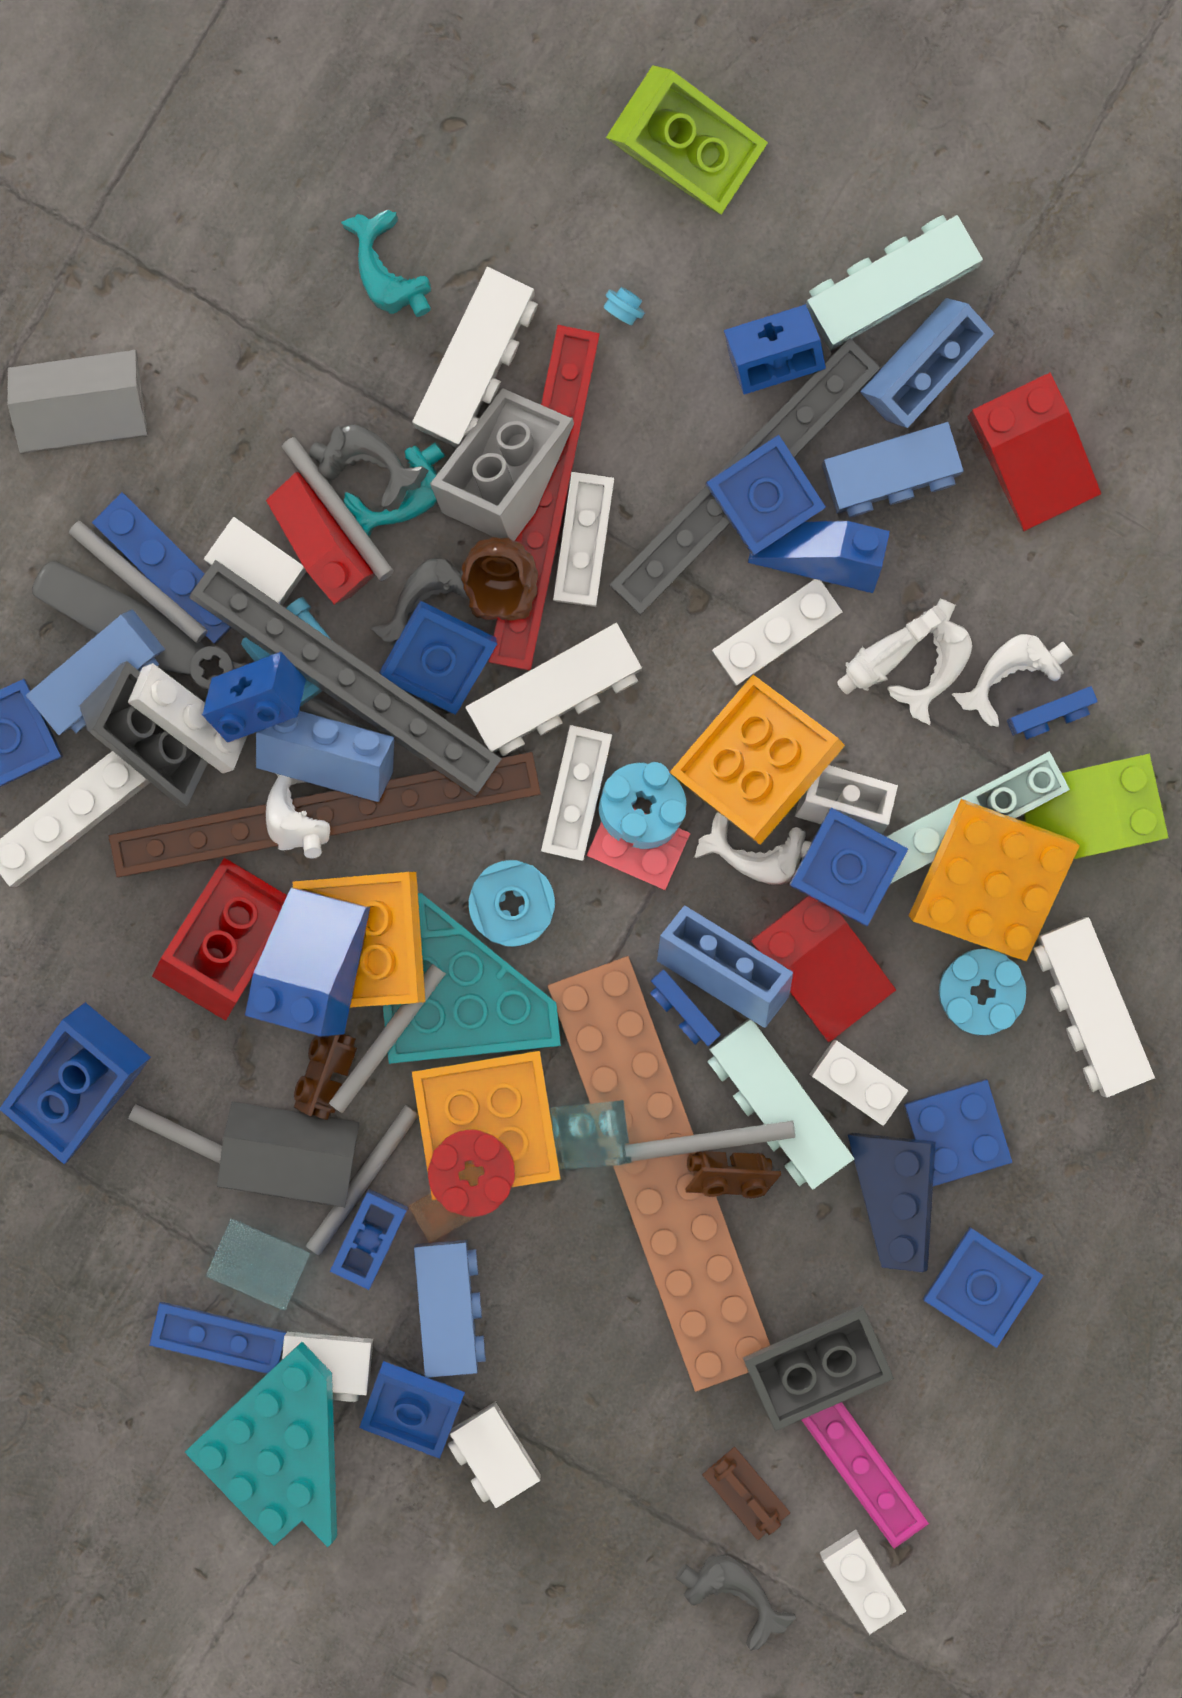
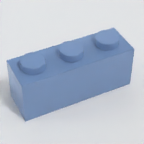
(927, 362)
(893, 470)
(82, 673)
(328, 754)
(724, 966)
(448, 1308)

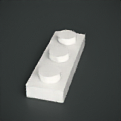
(583, 539)
(777, 631)
(181, 716)
(576, 793)

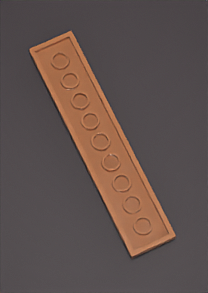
(678, 1230)

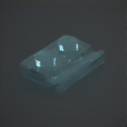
(591, 1134)
(258, 1264)

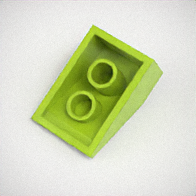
(686, 138)
(1106, 807)

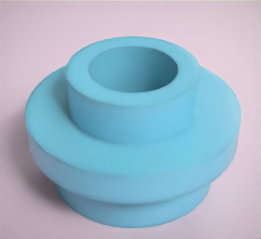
(624, 305)

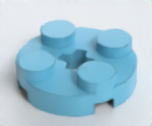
(652, 783)
(490, 891)
(1002, 976)

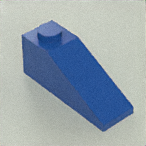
(829, 552)

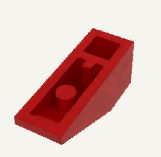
(319, 540)

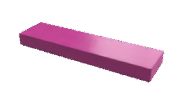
(866, 1473)

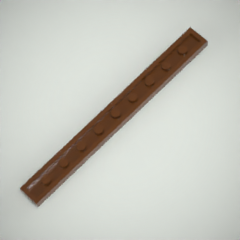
(247, 831)

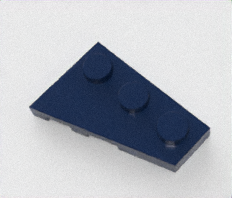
(897, 1195)

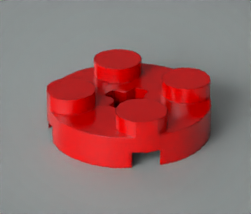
(450, 1159)

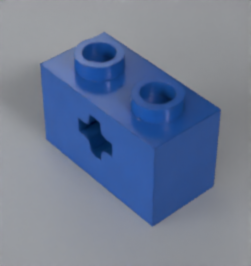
(775, 349)
(254, 697)
(369, 1239)

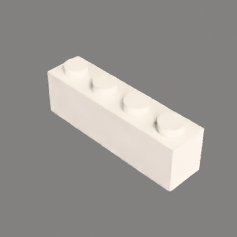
(475, 357)
(554, 689)
(67, 817)
(1094, 1008)

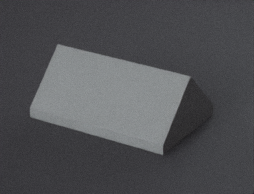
(76, 401)

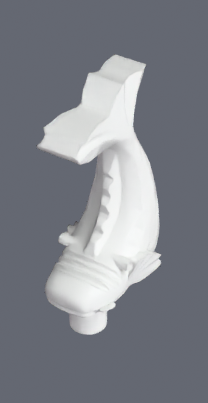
(953, 650)
(1016, 654)
(879, 659)
(292, 828)
(771, 867)

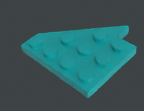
(477, 1004)
(278, 1450)

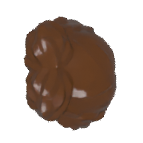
(500, 579)

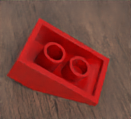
(1035, 451)
(221, 939)
(831, 968)

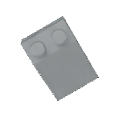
(502, 466)

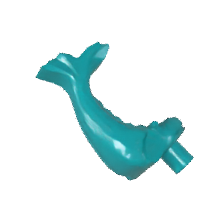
(382, 287)
(415, 501)

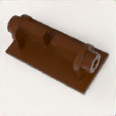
(316, 1089)
(748, 1176)
(746, 1494)

